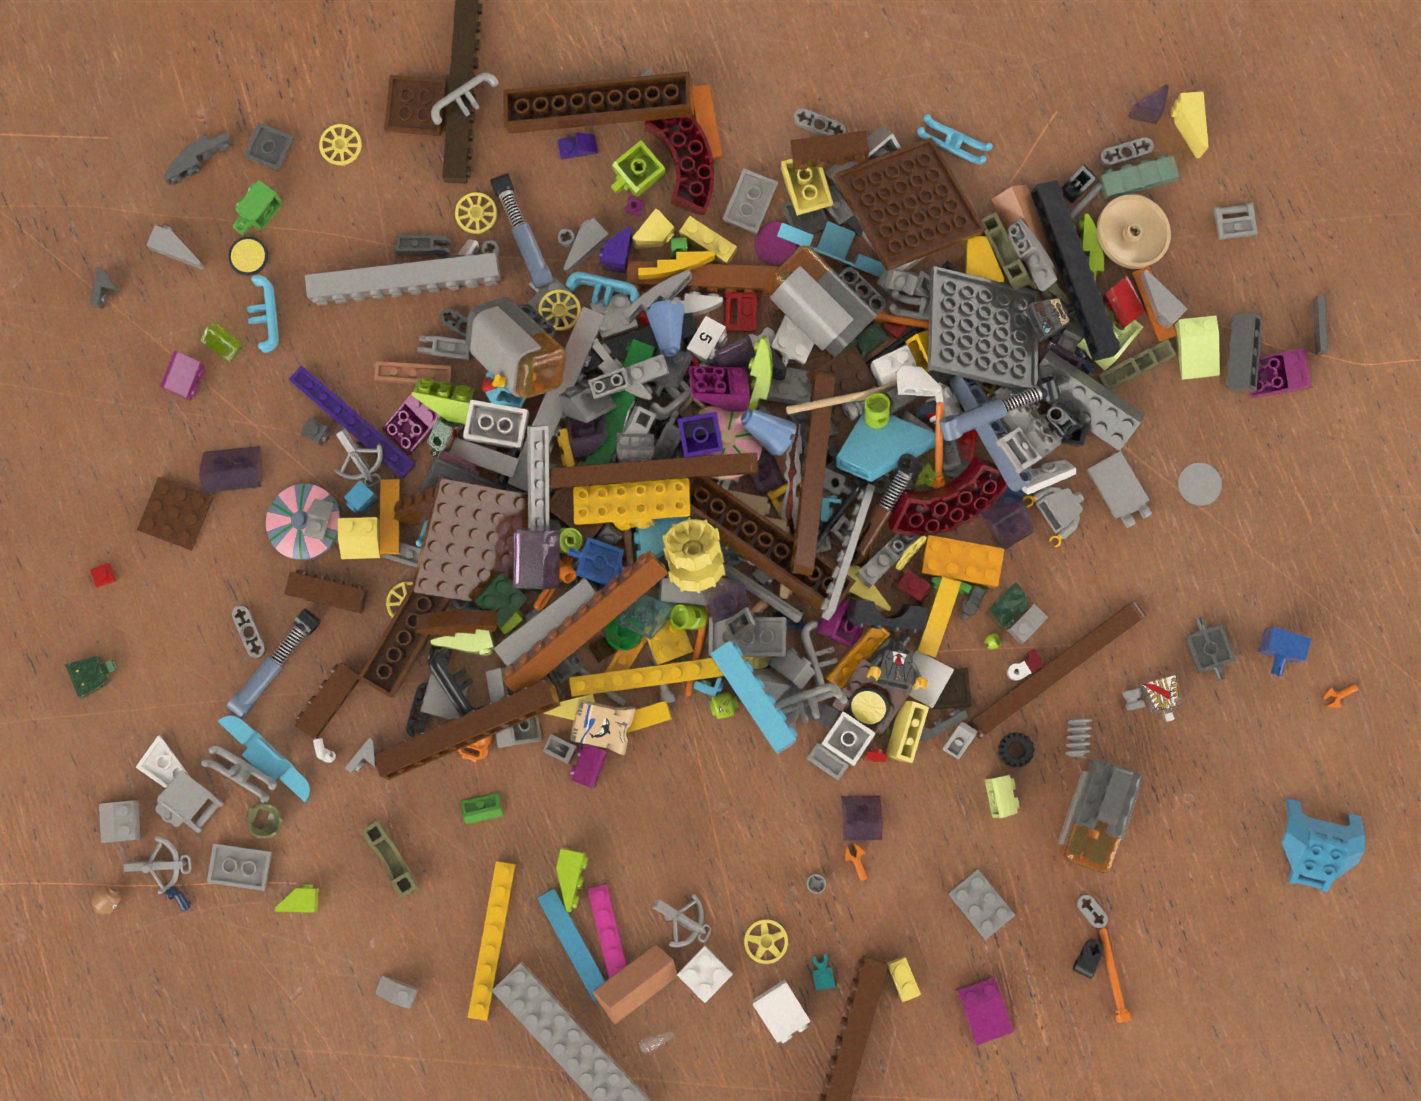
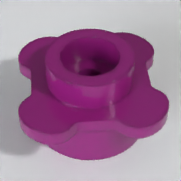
(634, 211)

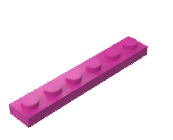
(607, 929)

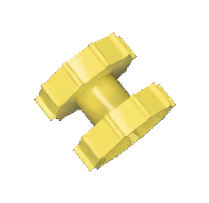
(694, 555)

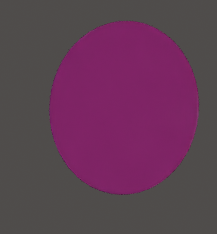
(772, 248)

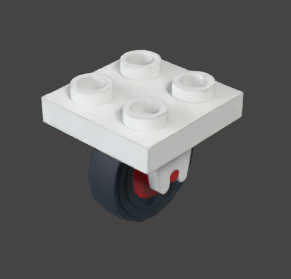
(927, 411)

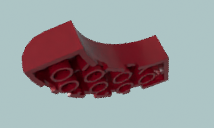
(692, 161)
(949, 505)

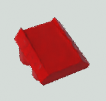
(1123, 302)

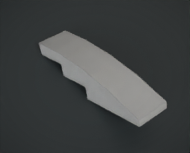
(664, 291)
(485, 457)

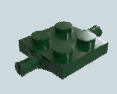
(501, 597)

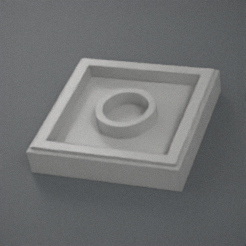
(437, 702)

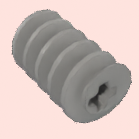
(1078, 737)

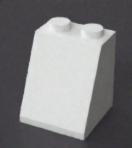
(885, 367)
(781, 1011)

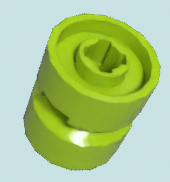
(877, 410)
(569, 538)
(688, 616)

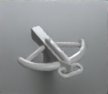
(354, 452)
(146, 866)
(677, 917)

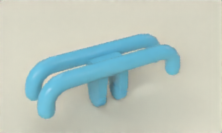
(954, 140)
(601, 283)
(270, 317)

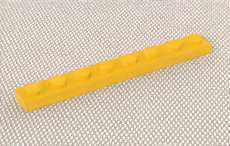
(644, 677)
(491, 941)

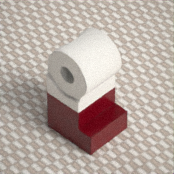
(1021, 670)

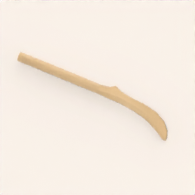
(839, 399)

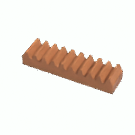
(410, 372)

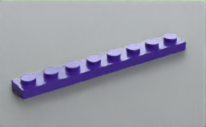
(351, 420)

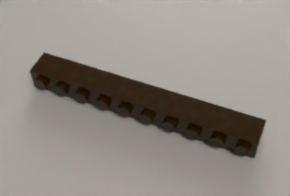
(462, 69)

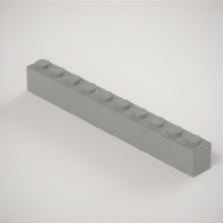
(551, 412)

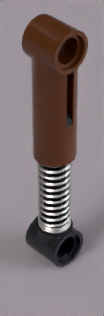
(882, 512)

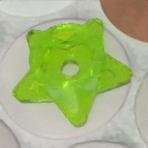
(931, 475)

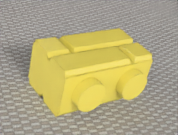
(903, 979)

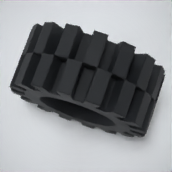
(1027, 745)

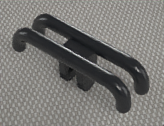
(449, 683)

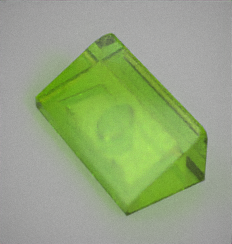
(221, 342)

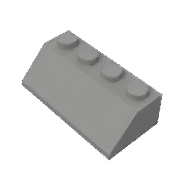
(879, 142)
(520, 734)

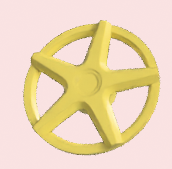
(766, 941)

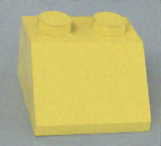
(359, 537)

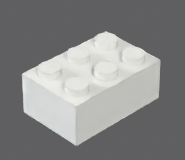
(496, 425)

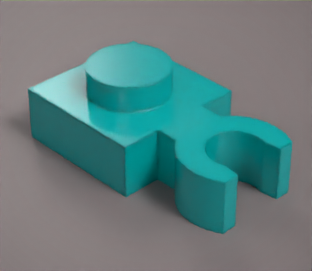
(823, 976)

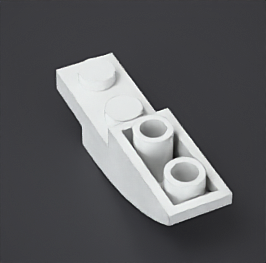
(699, 304)

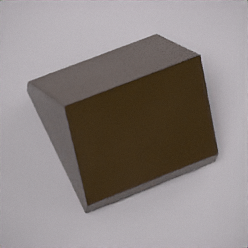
(601, 649)

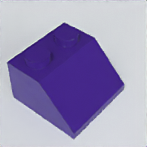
(617, 251)
(700, 434)

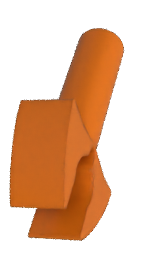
(1339, 695)
(857, 862)

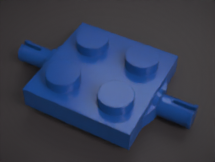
(598, 561)

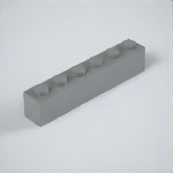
(539, 626)

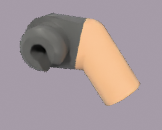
(759, 608)

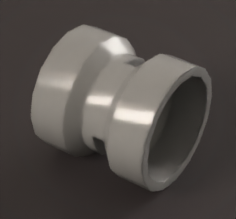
(1133, 699)
(815, 883)

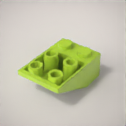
(444, 398)
(569, 873)

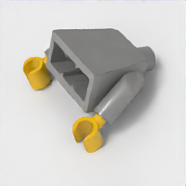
(1060, 509)

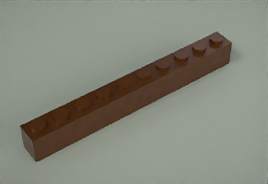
(467, 729)

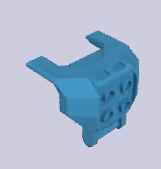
(1320, 847)

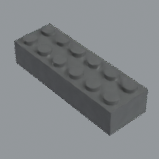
(1091, 402)

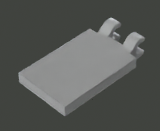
(1120, 488)

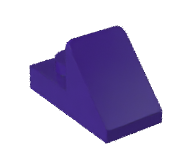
(578, 146)

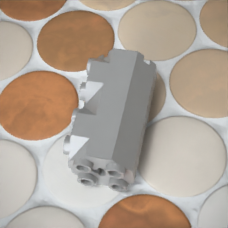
(1036, 427)

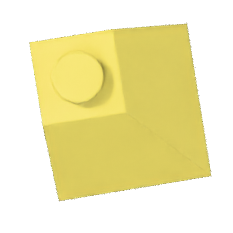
(654, 232)

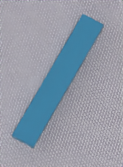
(572, 941)

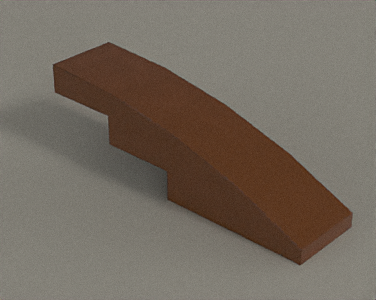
(462, 621)

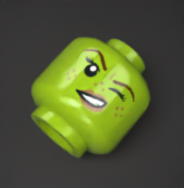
(723, 705)

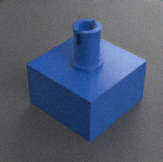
(1284, 647)

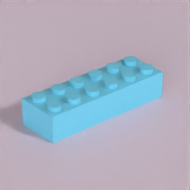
(753, 697)

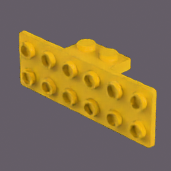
(632, 503)

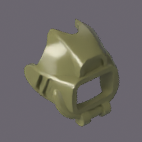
(273, 822)

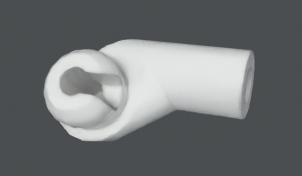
(323, 753)

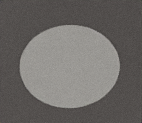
(1200, 484)

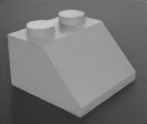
(119, 821)

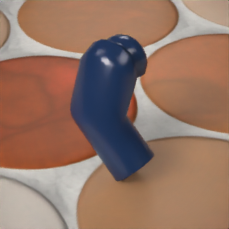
(1086, 365)
(180, 898)

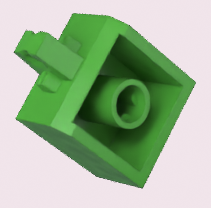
(256, 208)

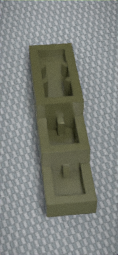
(1138, 365)

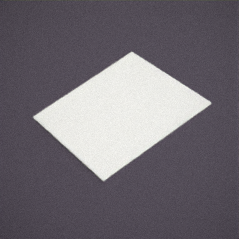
(937, 677)

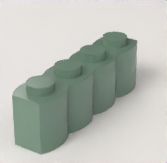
(1140, 177)

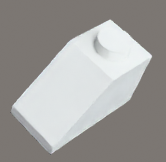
(916, 381)

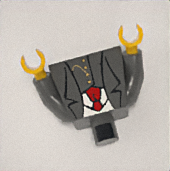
(896, 670)

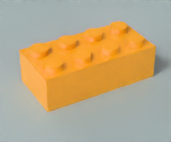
(962, 561)

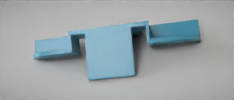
(833, 244)
(266, 757)

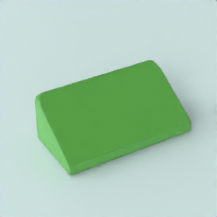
(481, 808)

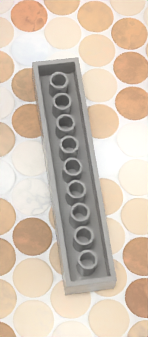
(403, 278)
(565, 1038)

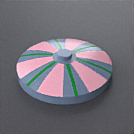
(288, 520)

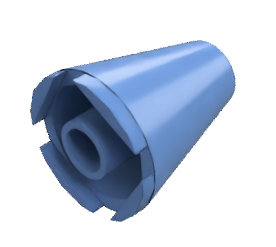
(666, 324)
(769, 430)

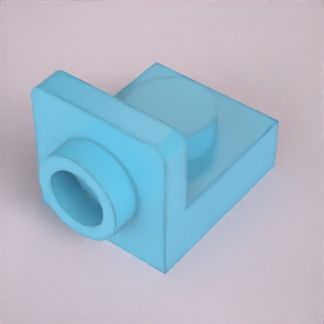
(826, 511)
(705, 687)

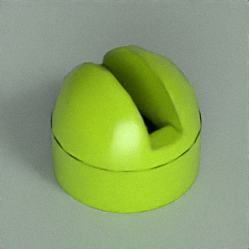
(993, 641)

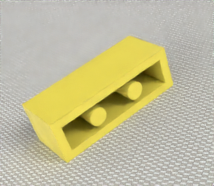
(707, 240)
(907, 731)

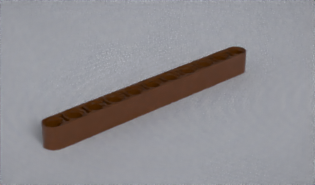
(654, 470)
(812, 476)
(1057, 669)

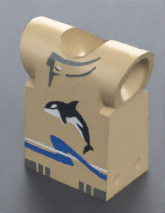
(602, 725)

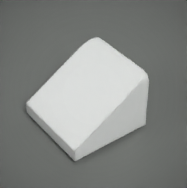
(469, 248)

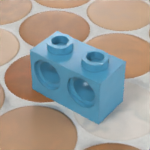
(360, 498)

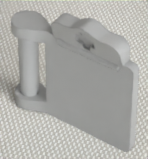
(182, 801)

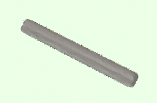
(763, 593)

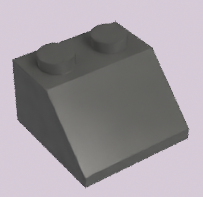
(580, 404)

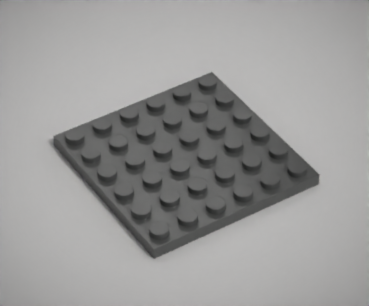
(981, 330)

